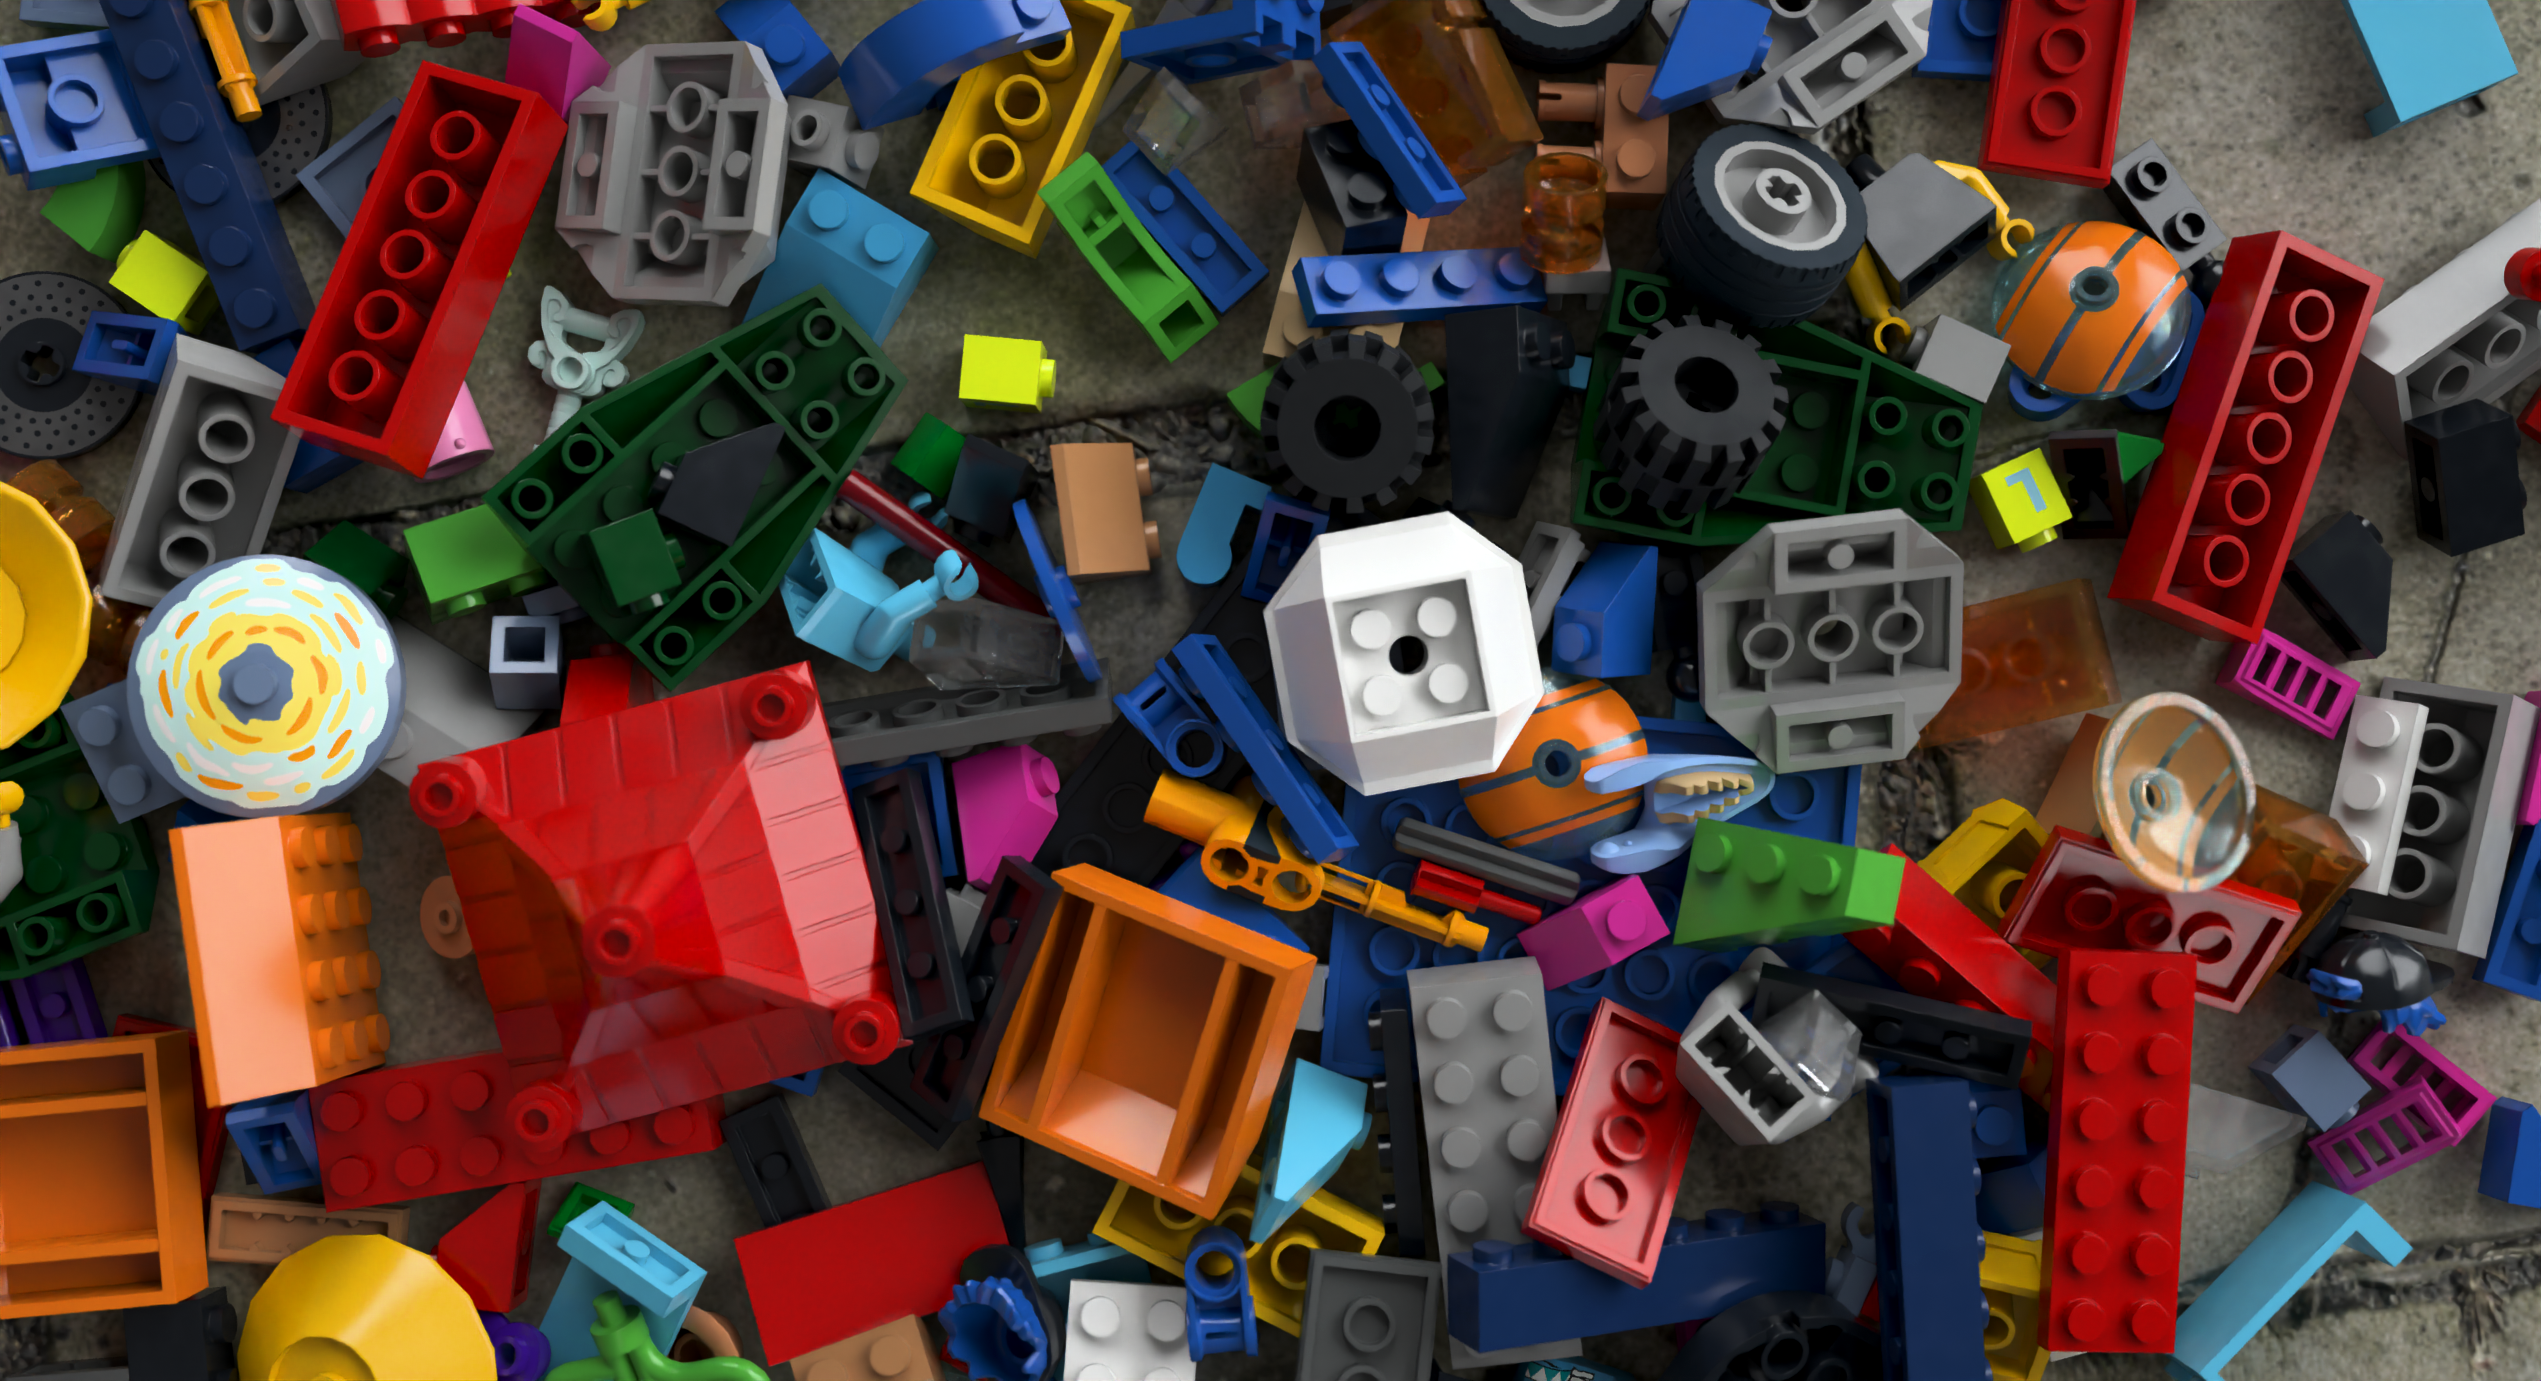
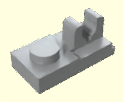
(1546, 569)

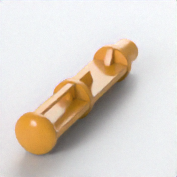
(237, 78)
(1390, 906)

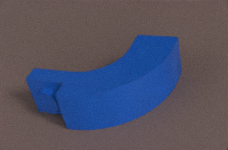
(934, 42)

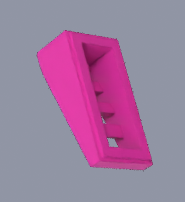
(2244, 660)
(2416, 1092)
(2469, 1108)

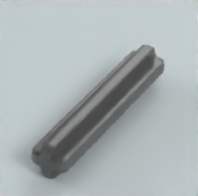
(1486, 861)

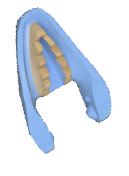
(1675, 795)

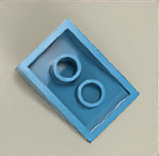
(853, 248)

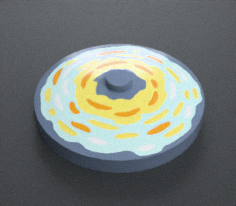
(266, 686)

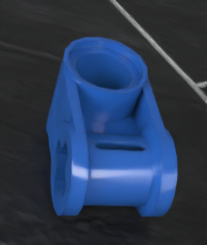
(1171, 719)
(1219, 1307)

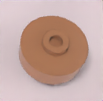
(443, 920)

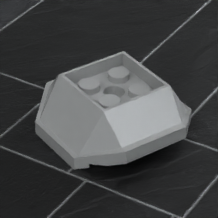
(1818, 59)
(677, 173)
(1841, 693)

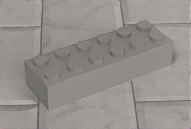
(1484, 1112)

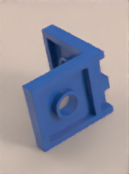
(1229, 42)

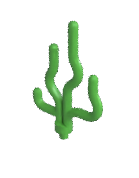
(632, 1356)

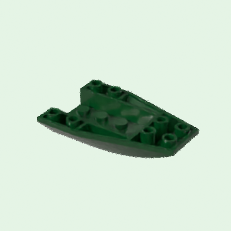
(788, 366)
(1851, 443)
(82, 870)

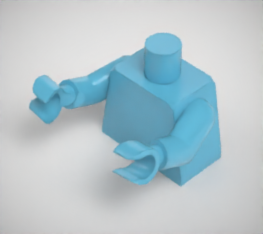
(854, 609)

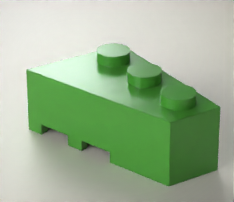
(468, 563)
(1777, 886)

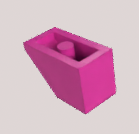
(552, 60)
(1003, 807)
(1594, 931)

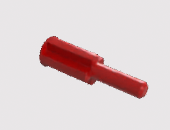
(1467, 893)

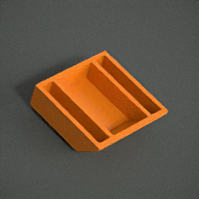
(278, 953)
(1148, 1039)
(99, 1176)

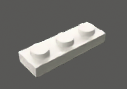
(2377, 782)

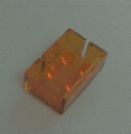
(1447, 78)

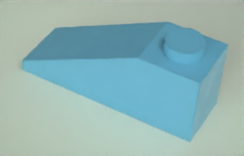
(1308, 1136)

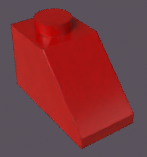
(604, 684)
(494, 1248)

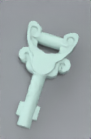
(587, 373)

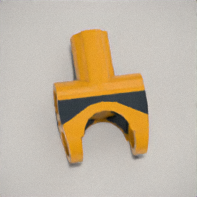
(1241, 836)

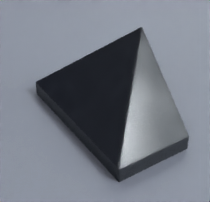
(2091, 482)

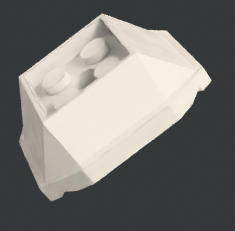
(1334, 637)

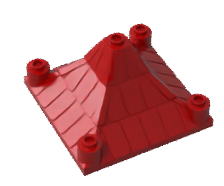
(665, 903)

